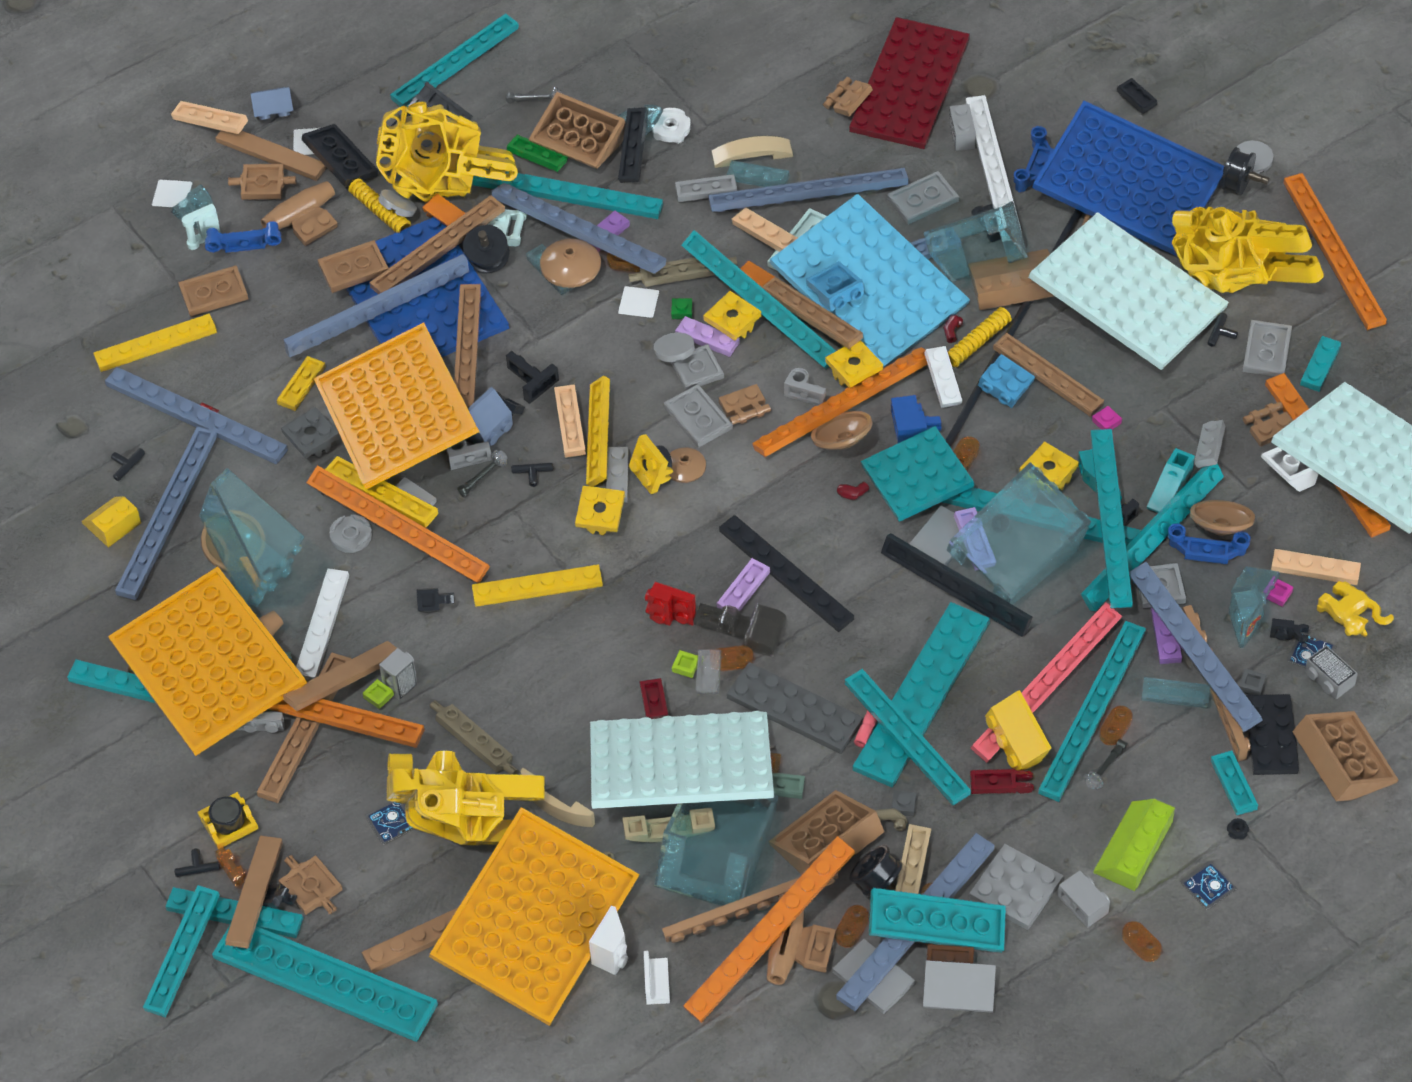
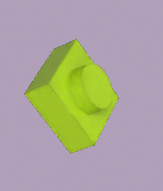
(685, 664)
(378, 694)

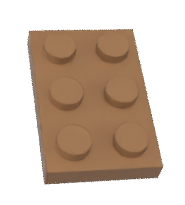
(352, 266)
(213, 290)

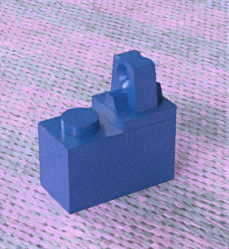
(910, 418)

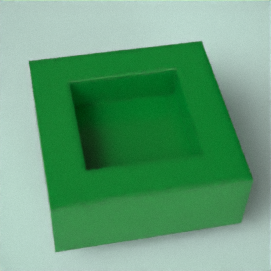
(681, 307)

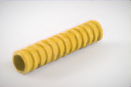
(370, 199)
(979, 336)

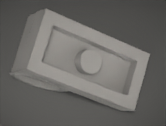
(798, 388)
(462, 455)

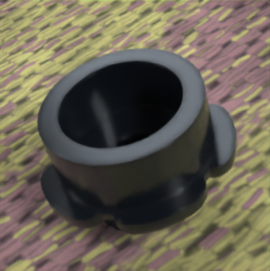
(1238, 824)

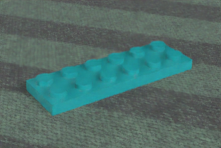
(937, 920)

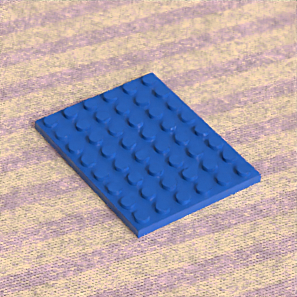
(1127, 175)
(437, 307)

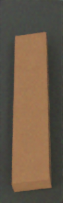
(272, 153)
(813, 313)
(1049, 374)
(339, 677)
(254, 892)

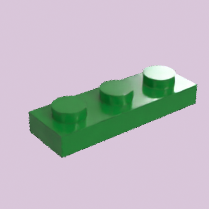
(540, 155)

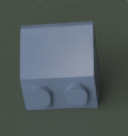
(272, 102)
(490, 417)

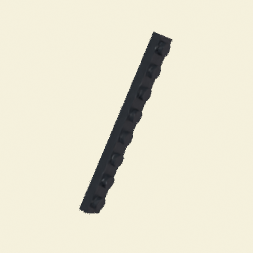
(787, 573)
(956, 585)

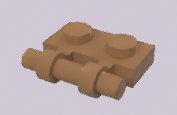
(851, 99)
(744, 400)
(1265, 430)

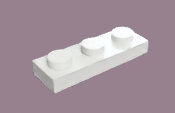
(943, 376)

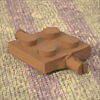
(262, 181)
(311, 884)

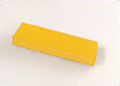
(300, 383)

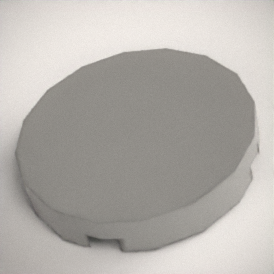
(1263, 153)
(402, 205)
(674, 346)
(350, 533)

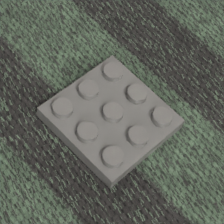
(1018, 884)

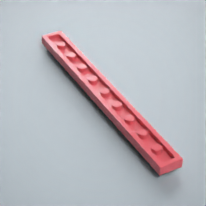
(1056, 671)

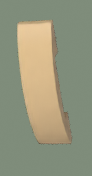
(751, 147)
(575, 815)
(652, 830)

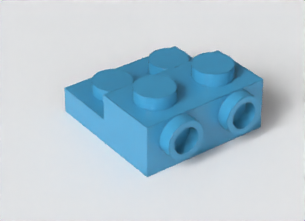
(836, 286)
(1006, 381)

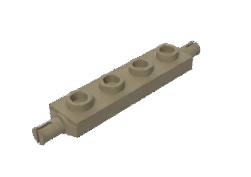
(674, 272)
(474, 738)

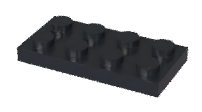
(339, 154)
(1273, 739)

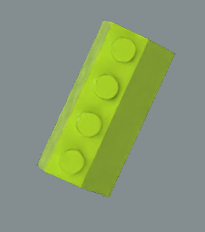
(1135, 842)

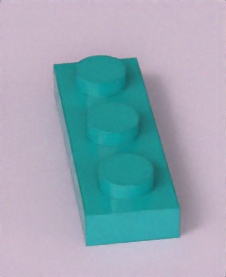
(1320, 363)
(1234, 783)

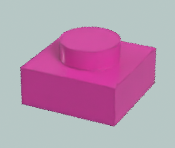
(1107, 419)
(1280, 593)

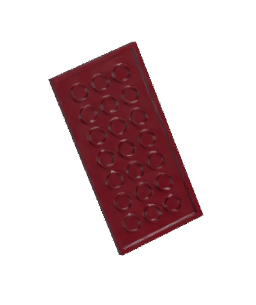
(910, 83)

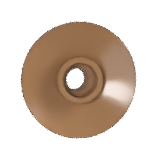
(689, 470)

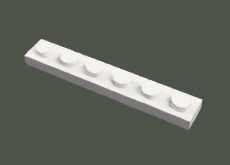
(322, 623)

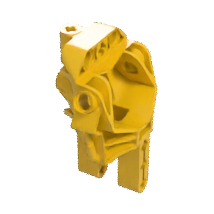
(445, 172)
(1238, 249)
(457, 803)

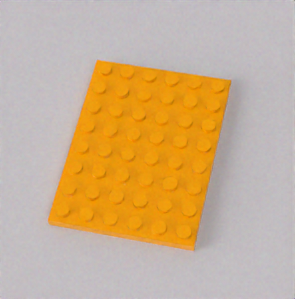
(395, 405)
(207, 660)
(533, 916)

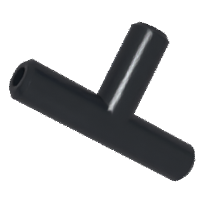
(1220, 330)
(126, 463)
(532, 470)
(196, 867)

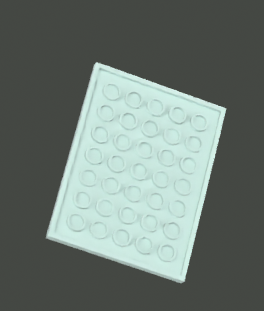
(1128, 290)
(1357, 449)
(680, 759)

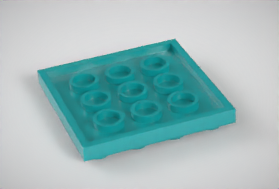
(917, 473)

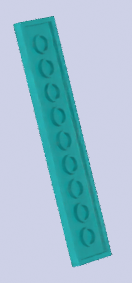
(924, 689)
(331, 982)

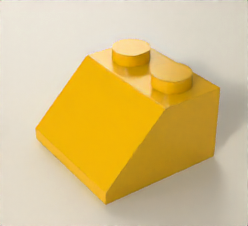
(113, 520)

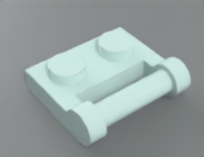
(205, 218)
(503, 222)

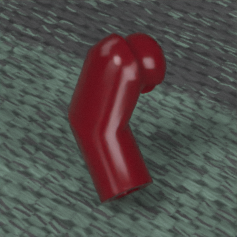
(953, 322)
(852, 492)

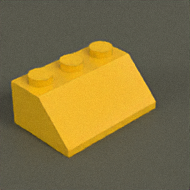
(1018, 732)

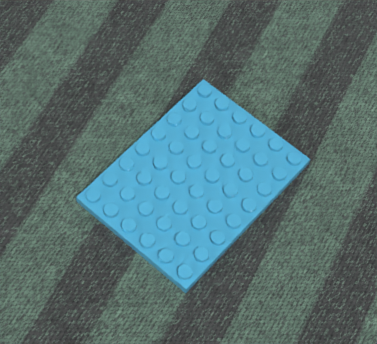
(902, 289)

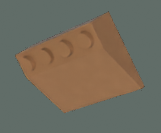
(578, 130)
(1006, 283)
(1344, 754)
(816, 829)

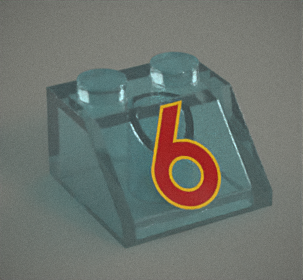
(1246, 611)

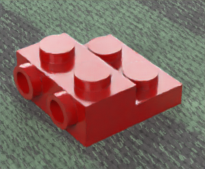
(670, 603)

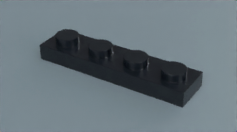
(633, 145)

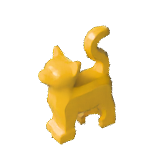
(1349, 607)

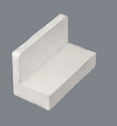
(656, 980)

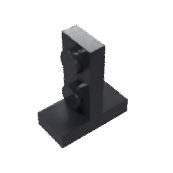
(536, 382)

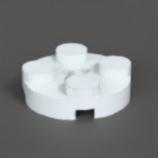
(675, 133)

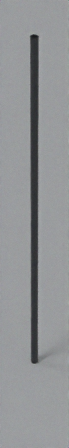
(1011, 331)

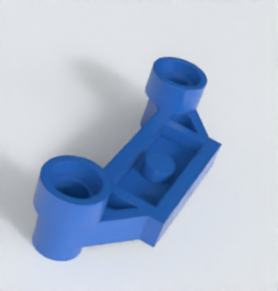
(1025, 177)
(243, 240)
(1207, 549)

